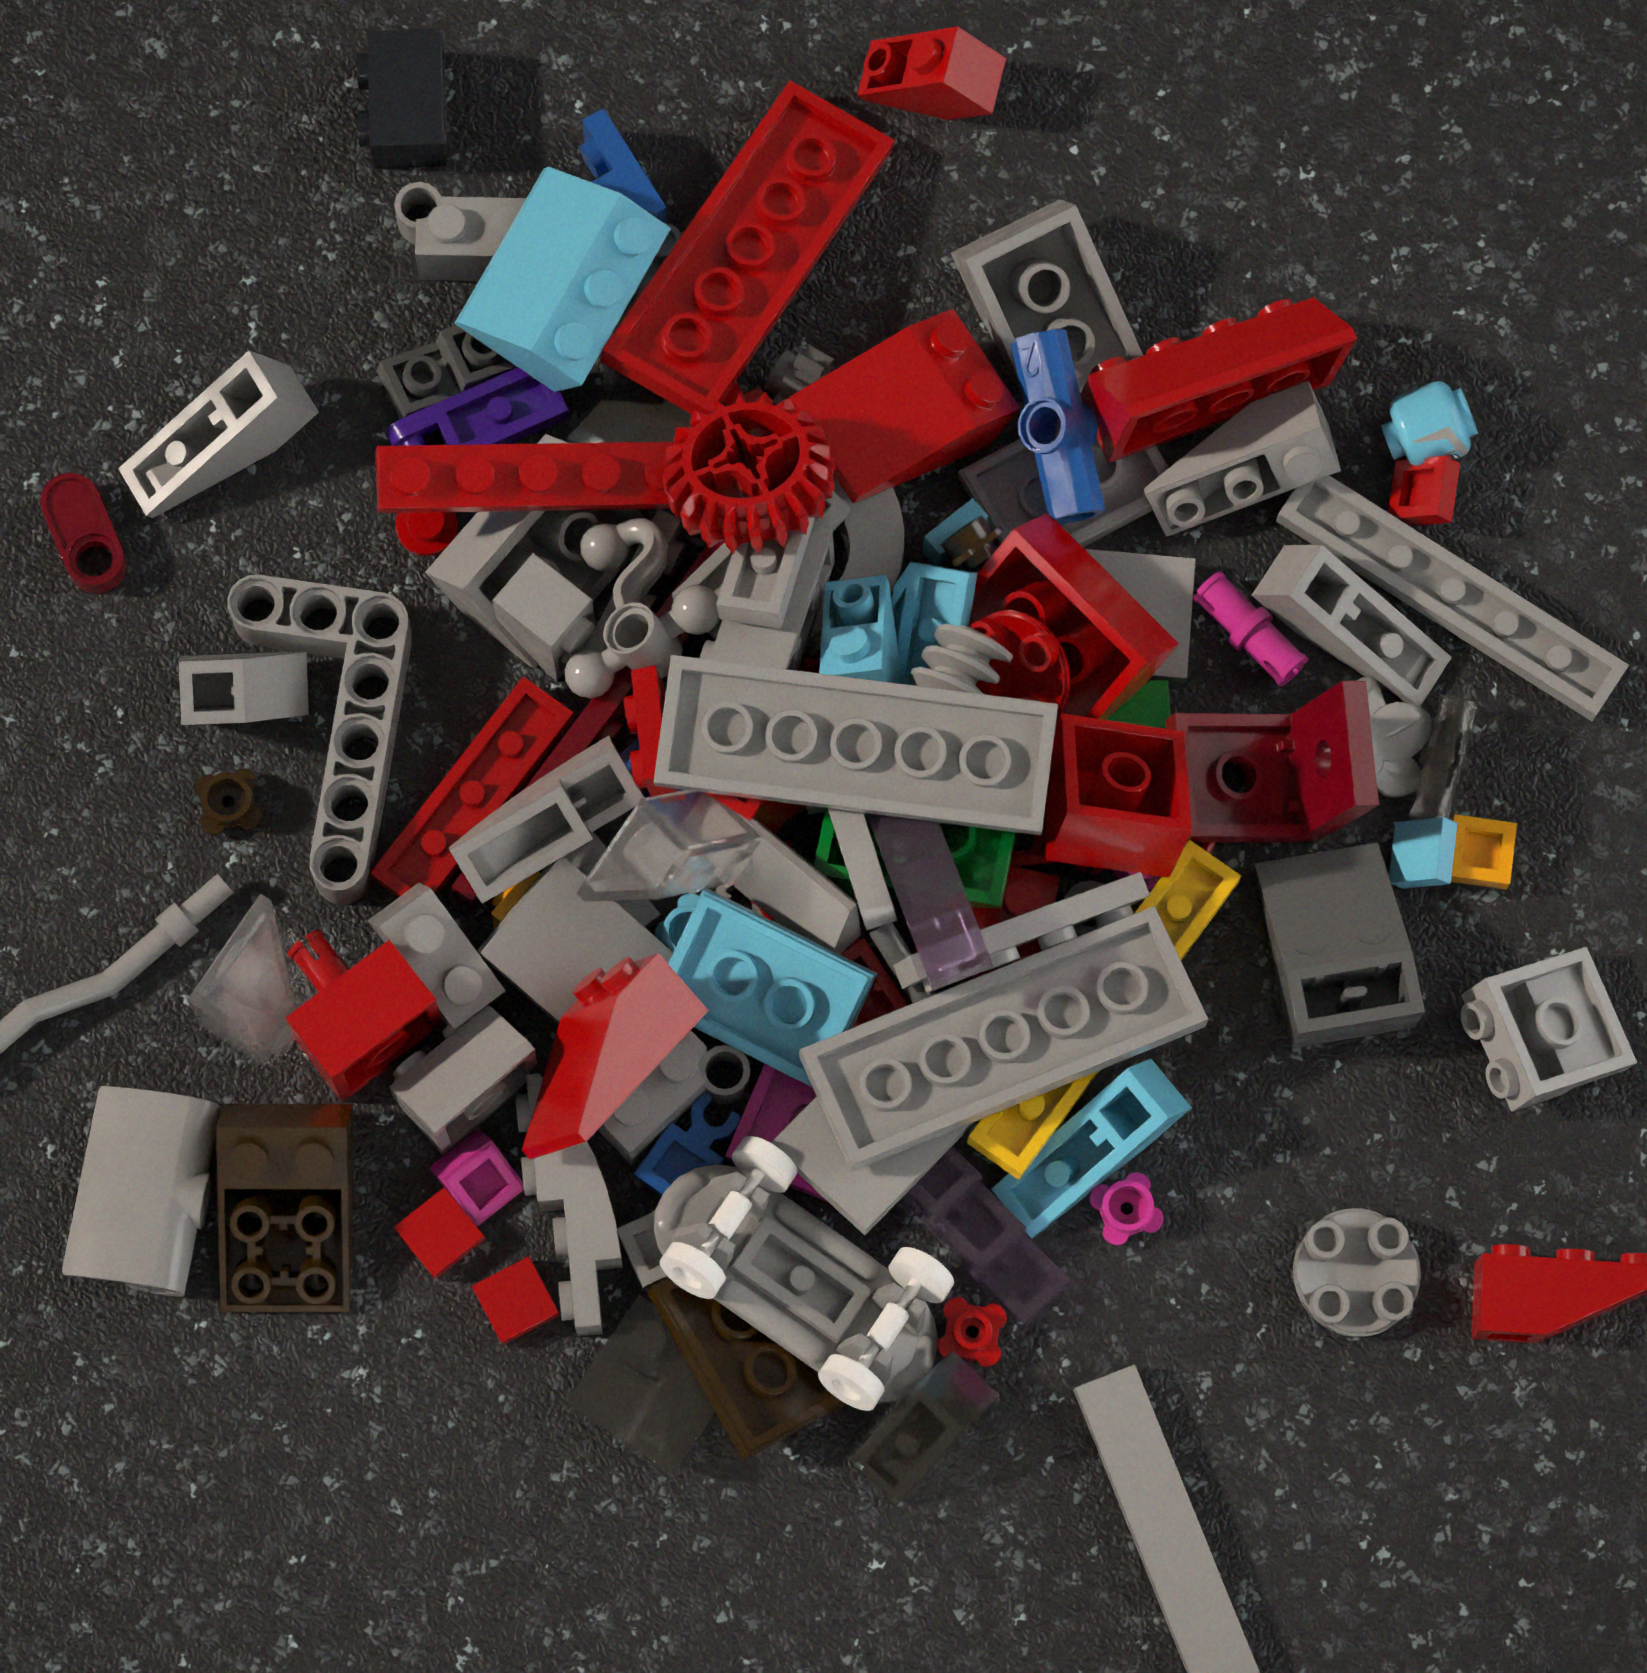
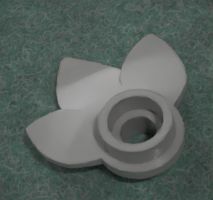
(1397, 735)

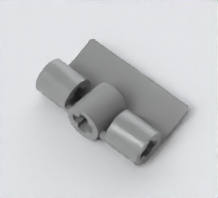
(142, 1189)

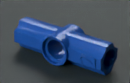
(1052, 393)

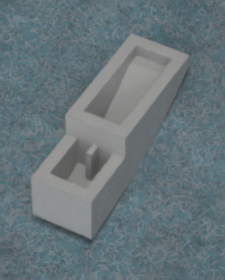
(546, 820)

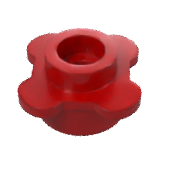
(987, 1321)

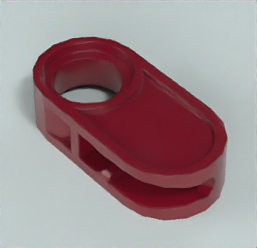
(78, 523)

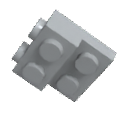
(1546, 1029)

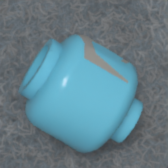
(1429, 424)

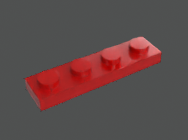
(474, 788)

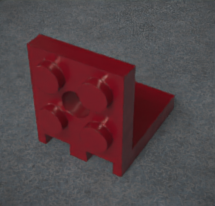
(1300, 768)

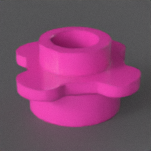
(1136, 1193)

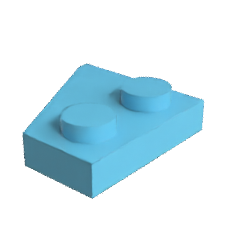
(923, 601)

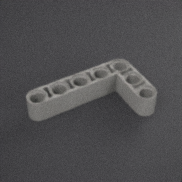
(353, 715)

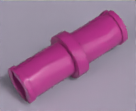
(1250, 628)

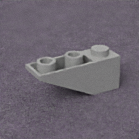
(1248, 459)

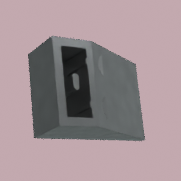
(1338, 946)

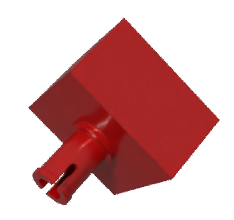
(1117, 797)
(361, 1014)

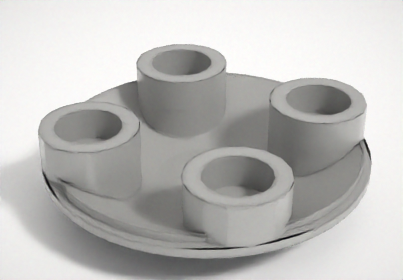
(1357, 1272)

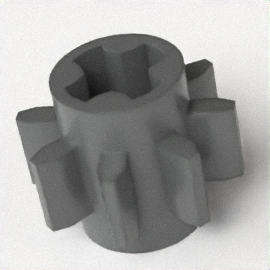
(796, 372)

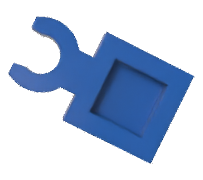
(683, 1151)

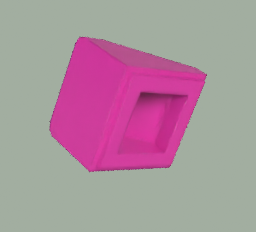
(477, 1177)

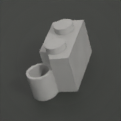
(457, 234)
(670, 1095)

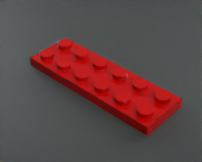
(747, 251)

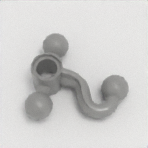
(633, 630)

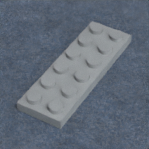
(855, 744)
(1002, 1038)

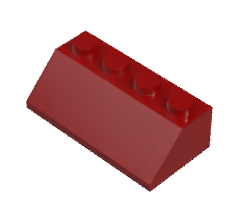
(1213, 376)

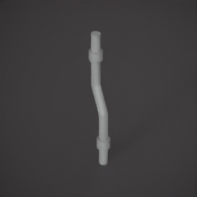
(174, 926)

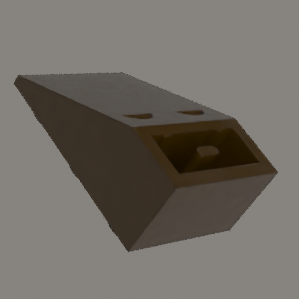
(285, 1207)

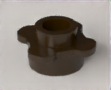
(971, 544)
(215, 789)

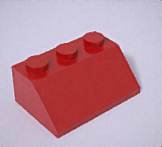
(1102, 629)

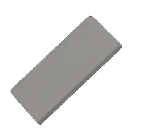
(799, 894)

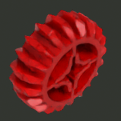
(749, 472)

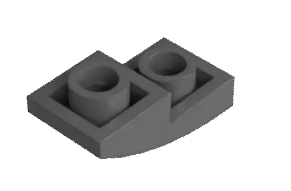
(439, 370)

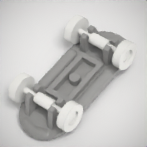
(798, 1280)

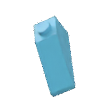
(1093, 1145)

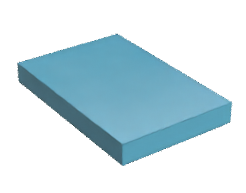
(766, 983)

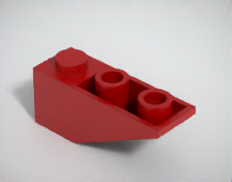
(1539, 1297)

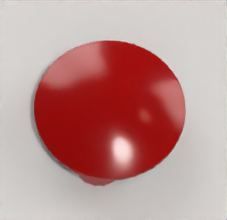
(1038, 662)

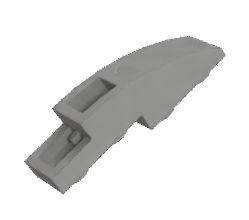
(588, 1232)

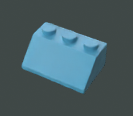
(562, 278)

